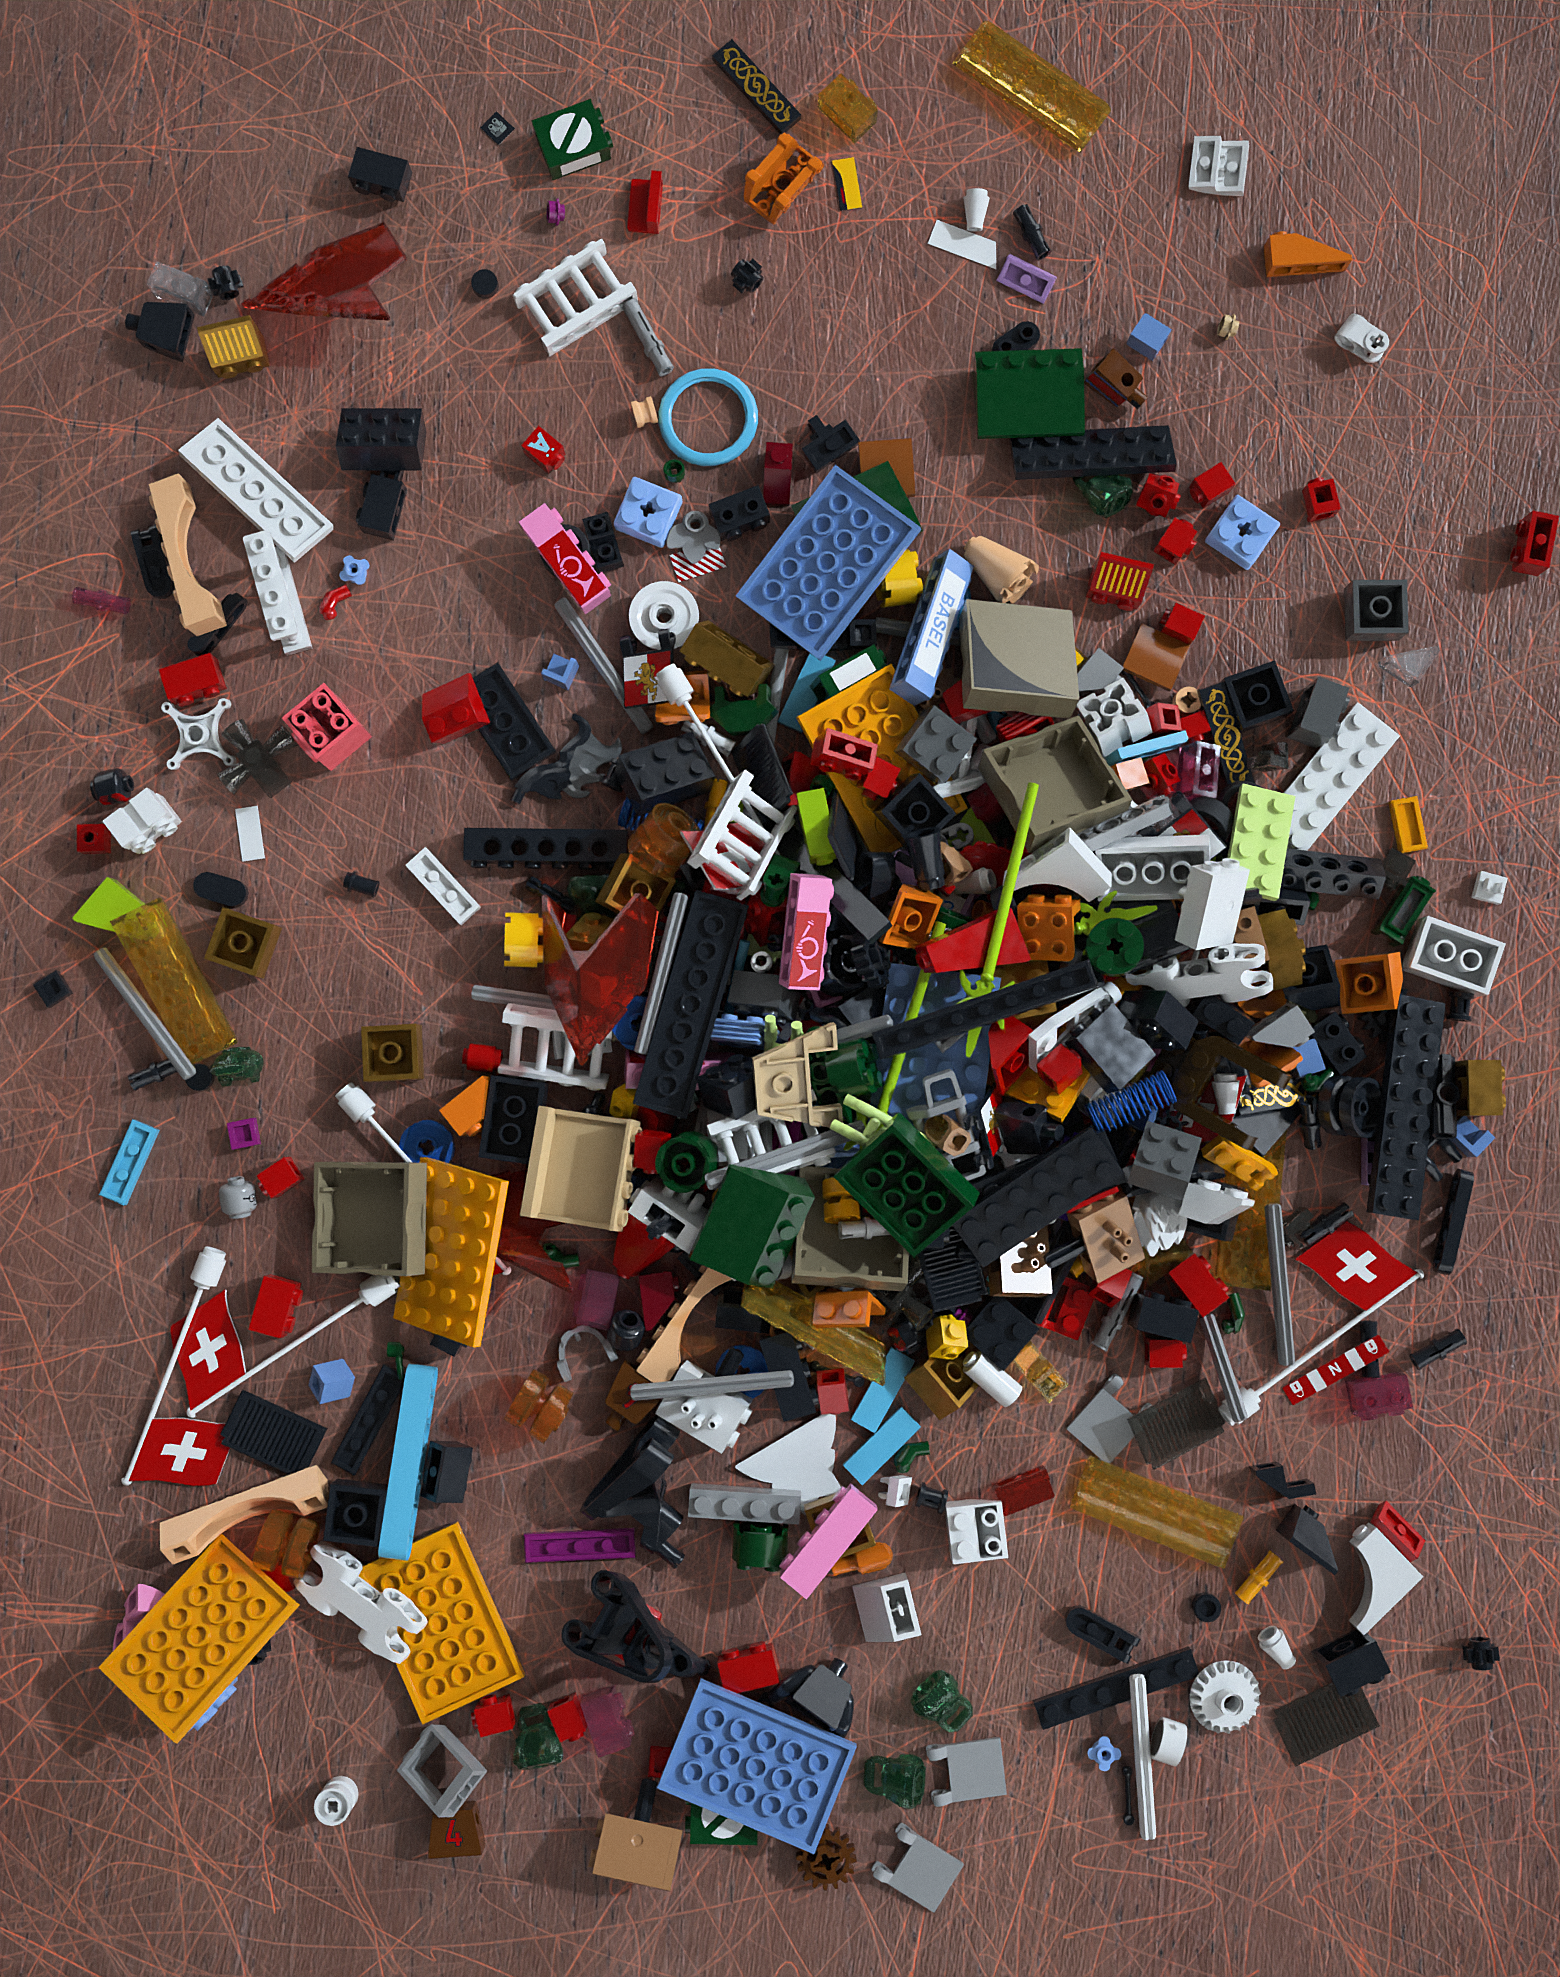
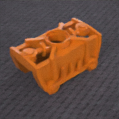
(772, 170)

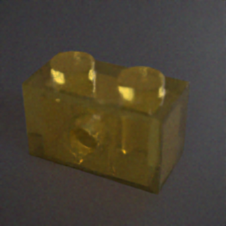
(848, 107)

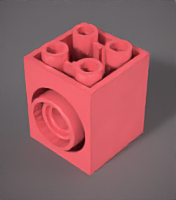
(326, 727)

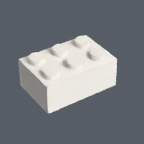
(1453, 956)

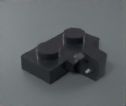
(828, 443)

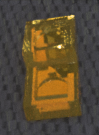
(1040, 1372)

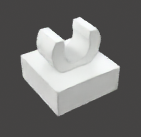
(1489, 887)
(898, 1490)

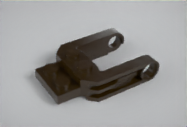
(1192, 1070)

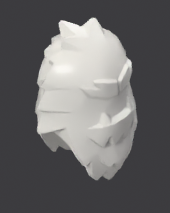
(1158, 1221)

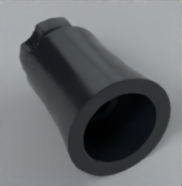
(926, 857)

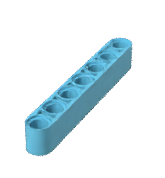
(408, 1462)

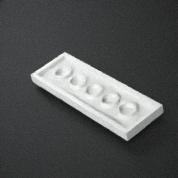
(256, 489)
(1336, 774)

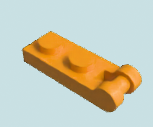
(1239, 1162)

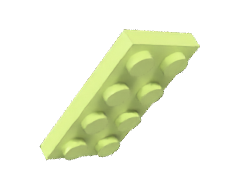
(1262, 836)

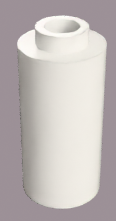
(991, 1378)

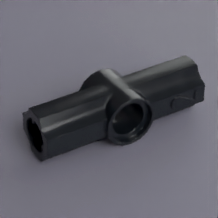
(1444, 1112)

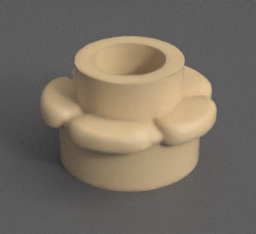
(1228, 326)

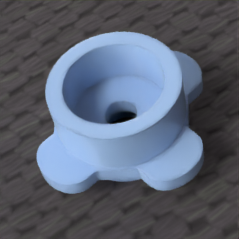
(357, 577)
(1098, 1747)

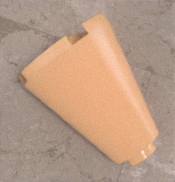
(1000, 568)

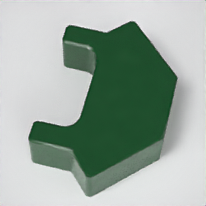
(742, 716)

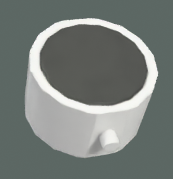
(1168, 1741)

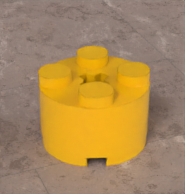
(901, 582)
(522, 939)

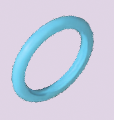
(688, 454)

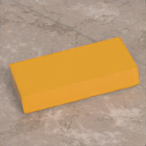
(1408, 824)

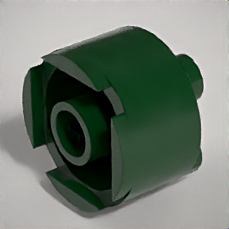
(1121, 932)
(854, 1068)
(674, 1169)
(759, 1545)

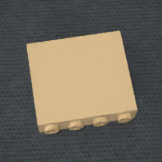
(580, 1169)

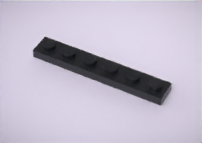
(1114, 1688)

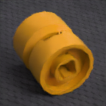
(839, 1204)

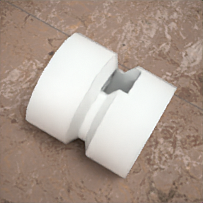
(336, 1800)

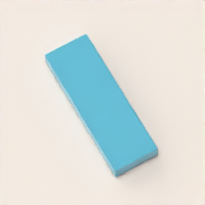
(802, 696)
(1147, 748)
(129, 1162)
(879, 1398)
(881, 1445)

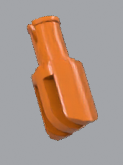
(865, 1561)

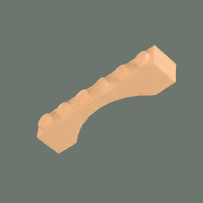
(174, 509)
(664, 1356)
(193, 1531)

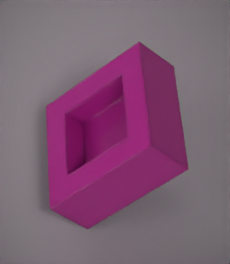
(243, 1133)

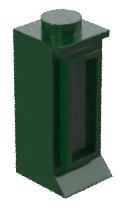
(1404, 910)

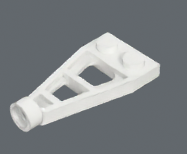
(1045, 1038)

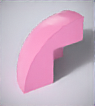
(137, 1606)

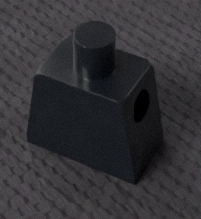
(163, 328)
(1026, 1127)

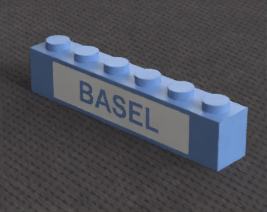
(932, 628)

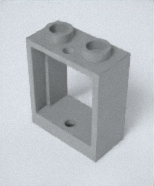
(460, 1788)

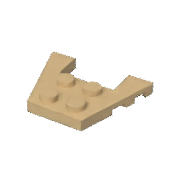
(784, 1079)

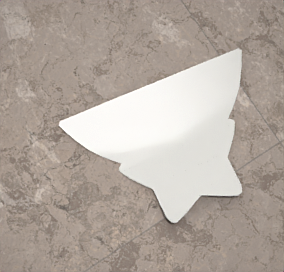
(799, 1461)

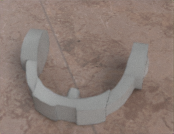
(562, 1364)

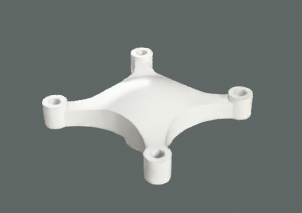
(198, 734)

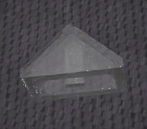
(1409, 666)

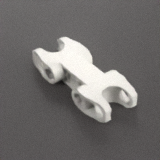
(1221, 973)
(373, 1611)

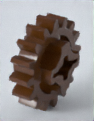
(835, 1852)

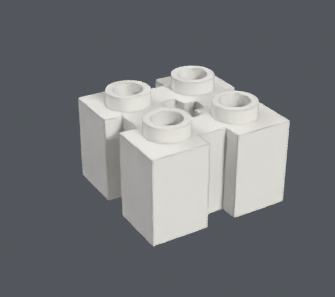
(1114, 717)
(142, 821)

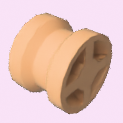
(644, 412)
(1185, 706)

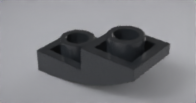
(603, 542)

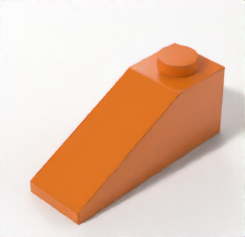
(1300, 255)

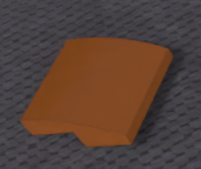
(897, 452)
(1155, 657)

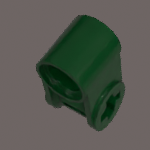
(777, 880)

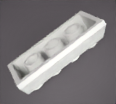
(1152, 865)

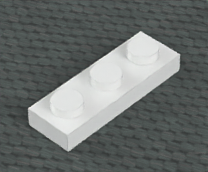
(443, 886)

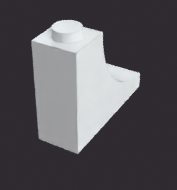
(1065, 863)
(1386, 1576)

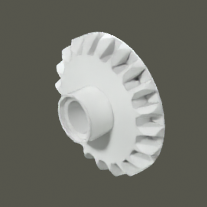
(659, 599)
(1214, 1686)

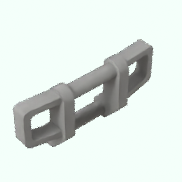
(932, 1109)

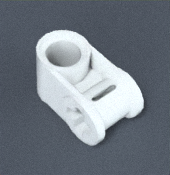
(1358, 337)

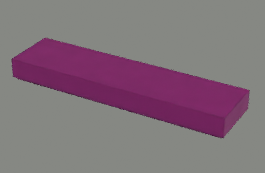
(579, 1545)

